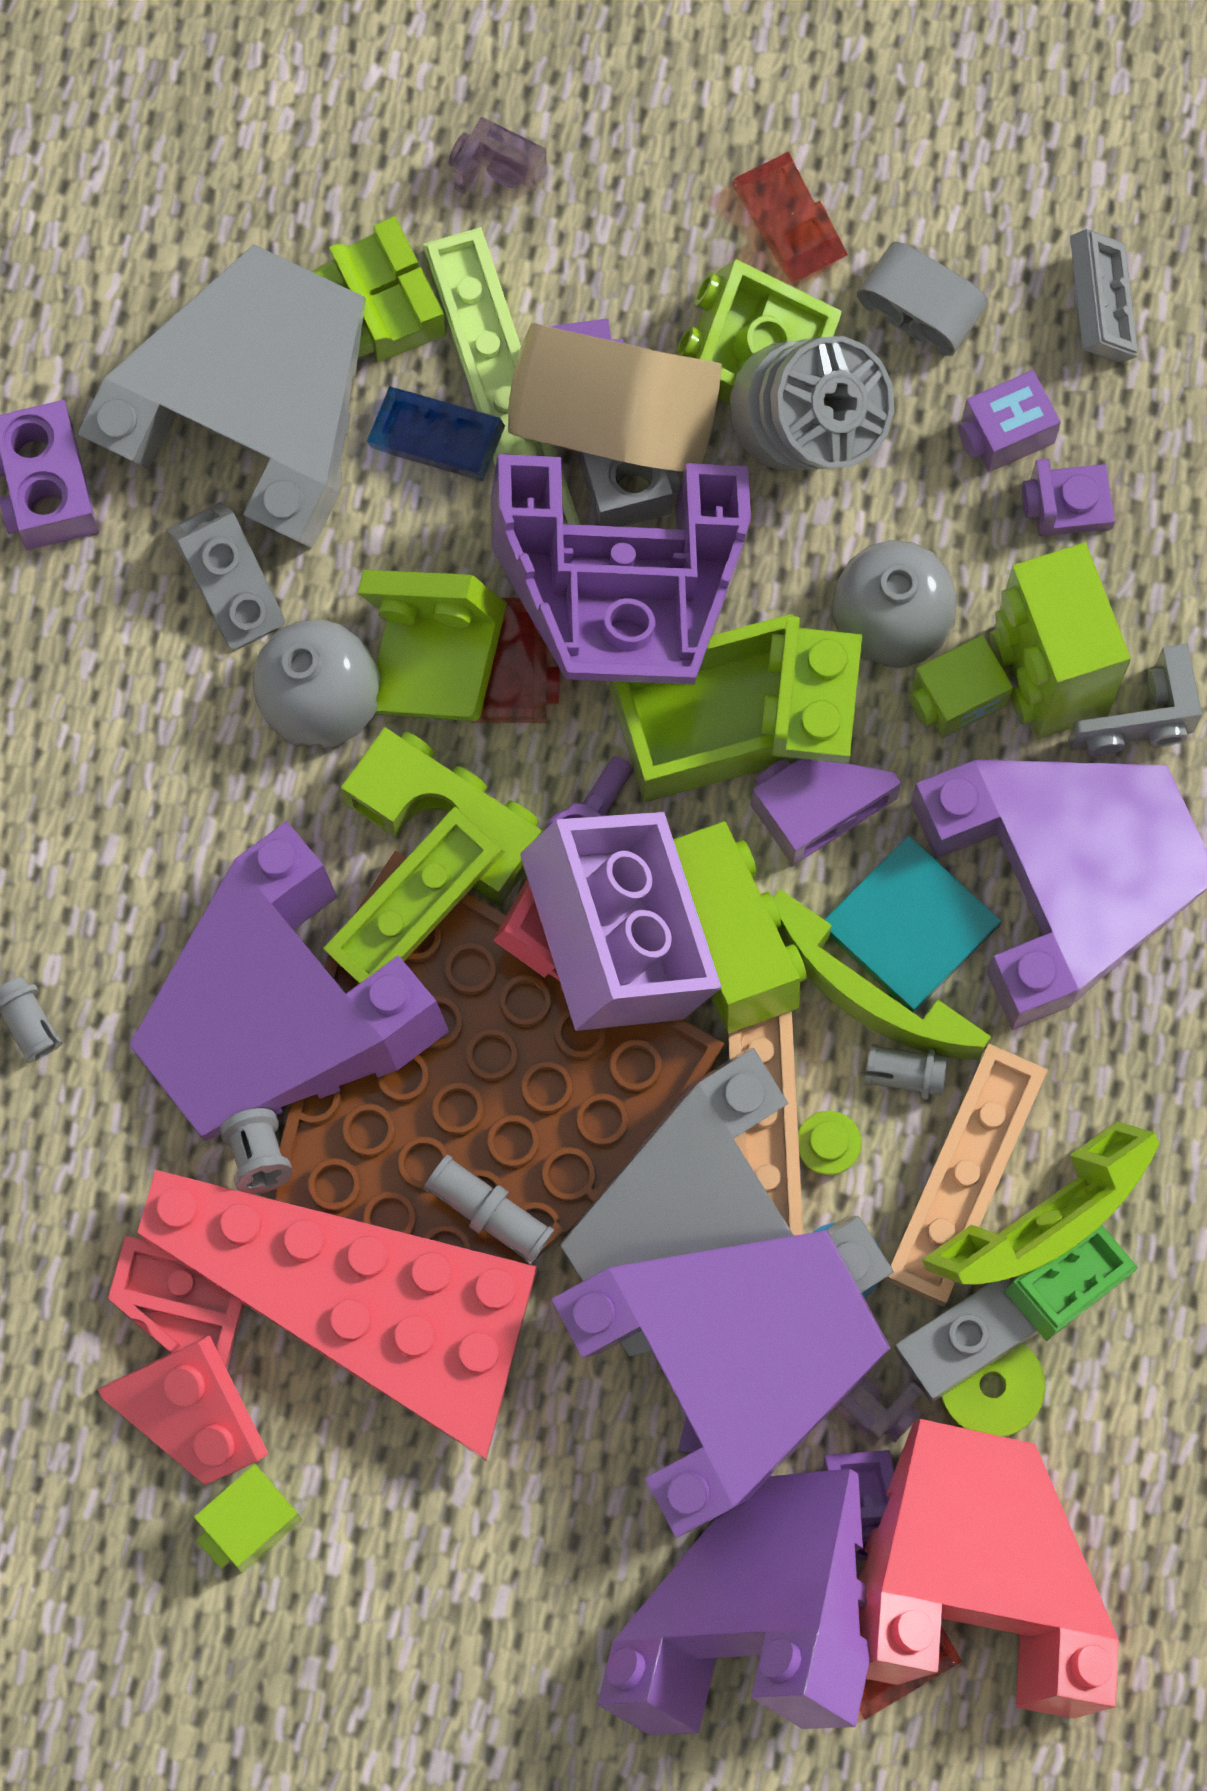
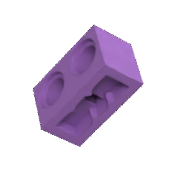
(51, 474)

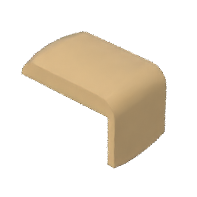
(613, 399)

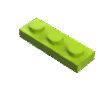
(415, 897)

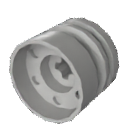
(782, 408)

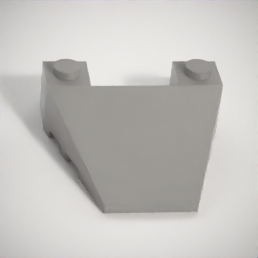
(259, 361)
(697, 1191)

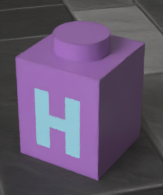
(1008, 422)

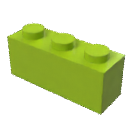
(740, 927)

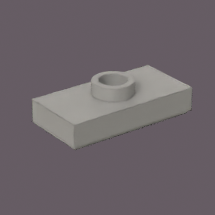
(1103, 296)
(964, 1340)

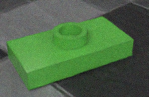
(1071, 1283)

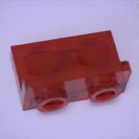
(519, 676)

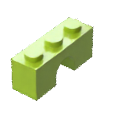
(403, 779)

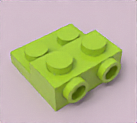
(745, 314)

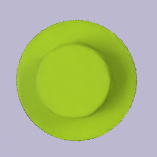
(829, 1143)

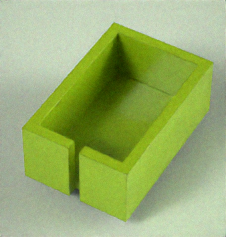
(1059, 641)
(706, 729)

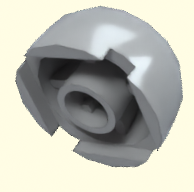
(897, 601)
(316, 683)

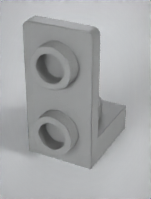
(227, 574)
(1169, 686)

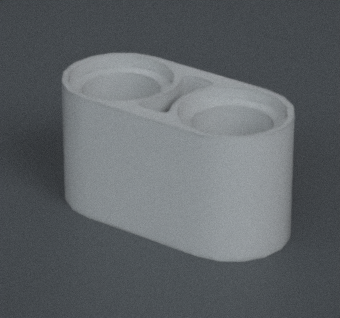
(922, 297)

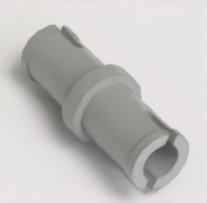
(488, 1209)

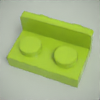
(815, 694)

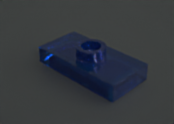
(436, 433)

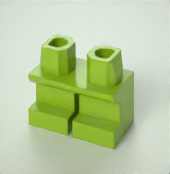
(399, 300)

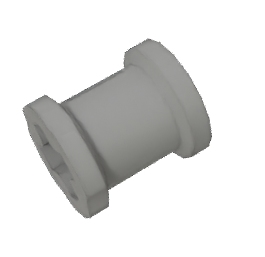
(256, 1150)

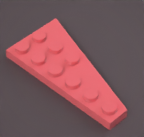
(385, 1305)

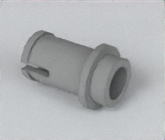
(27, 1020)
(906, 1070)

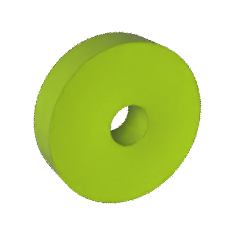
(1012, 1410)

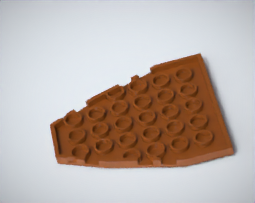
(499, 1093)

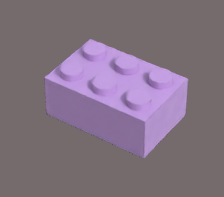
(619, 920)

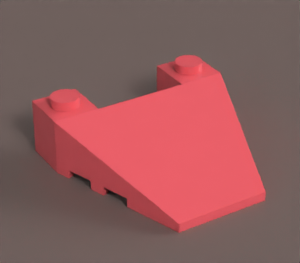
(985, 1545)

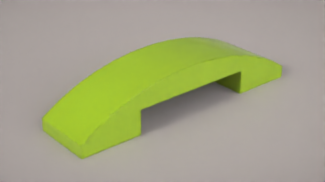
(939, 1030)
(1106, 1173)

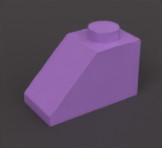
(818, 802)

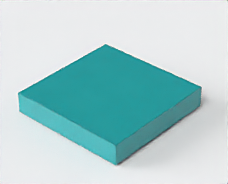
(911, 924)

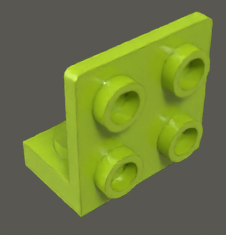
(434, 642)

